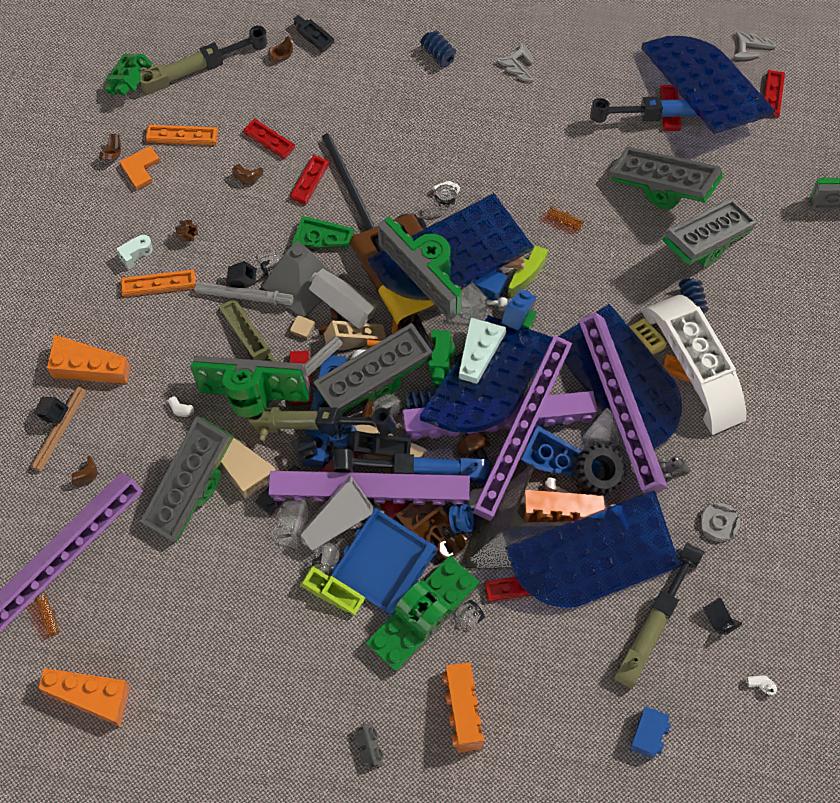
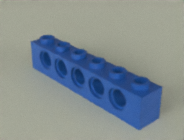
(323, 454)

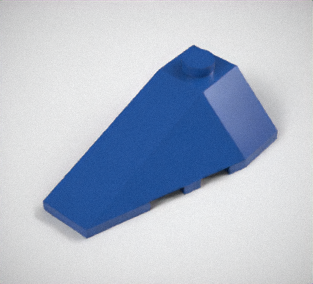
(552, 453)

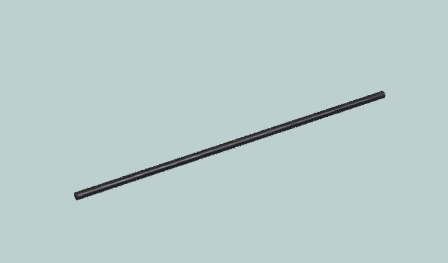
(365, 217)

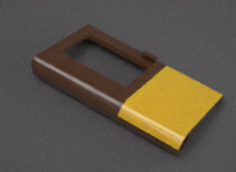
(398, 306)

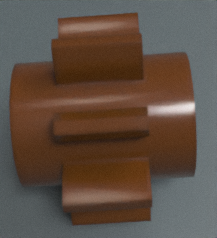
(186, 230)

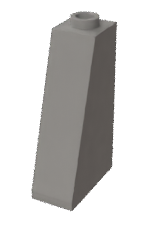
(343, 298)
(338, 514)

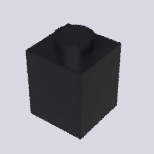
(241, 275)

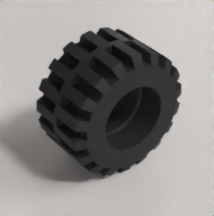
(611, 464)

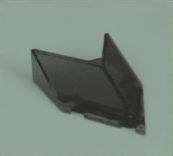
(506, 527)

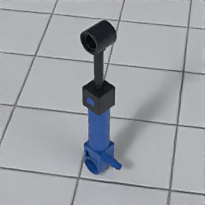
(651, 109)
(408, 464)

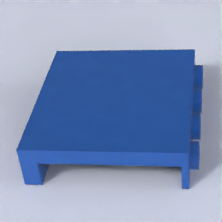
(383, 561)

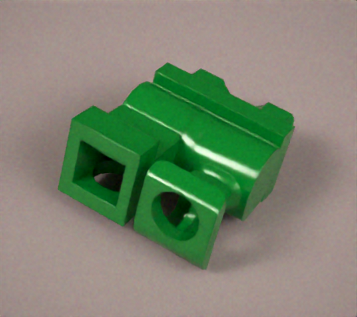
(126, 74)
(440, 362)

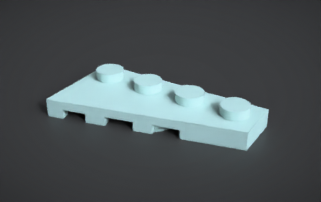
(479, 348)

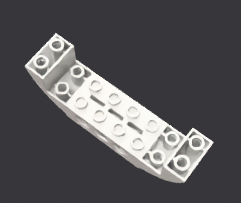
(701, 359)

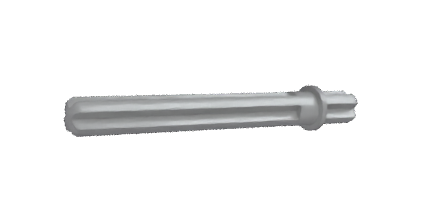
(243, 293)
(316, 361)

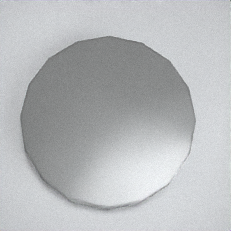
(719, 522)

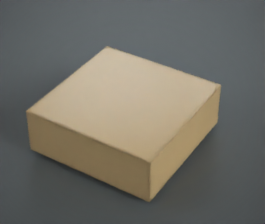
(302, 327)

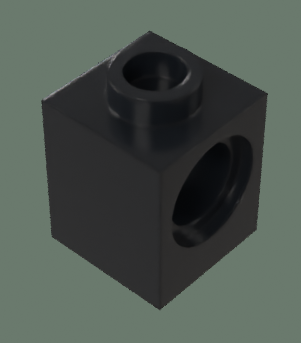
(51, 410)

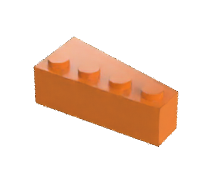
(86, 363)
(88, 693)

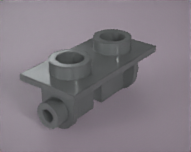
(372, 755)

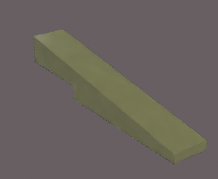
(246, 332)

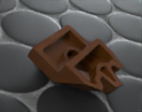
(425, 520)

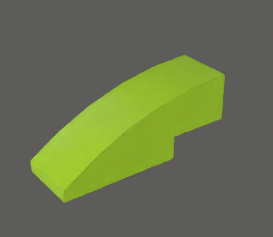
(532, 268)
(332, 590)

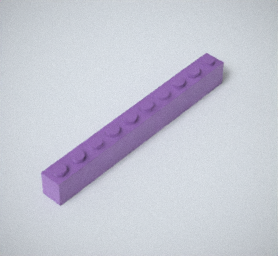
(623, 404)
(557, 409)
(522, 428)
(373, 485)
(66, 546)

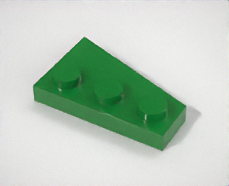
(322, 234)

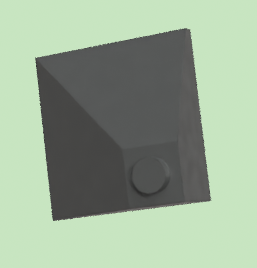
(293, 277)

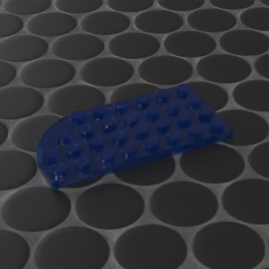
(708, 82)
(479, 240)
(650, 383)
(480, 406)
(595, 554)

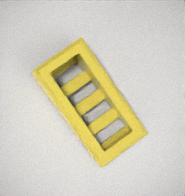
(660, 342)

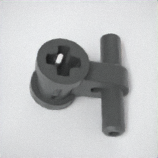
(672, 467)

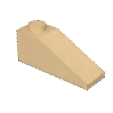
(352, 336)

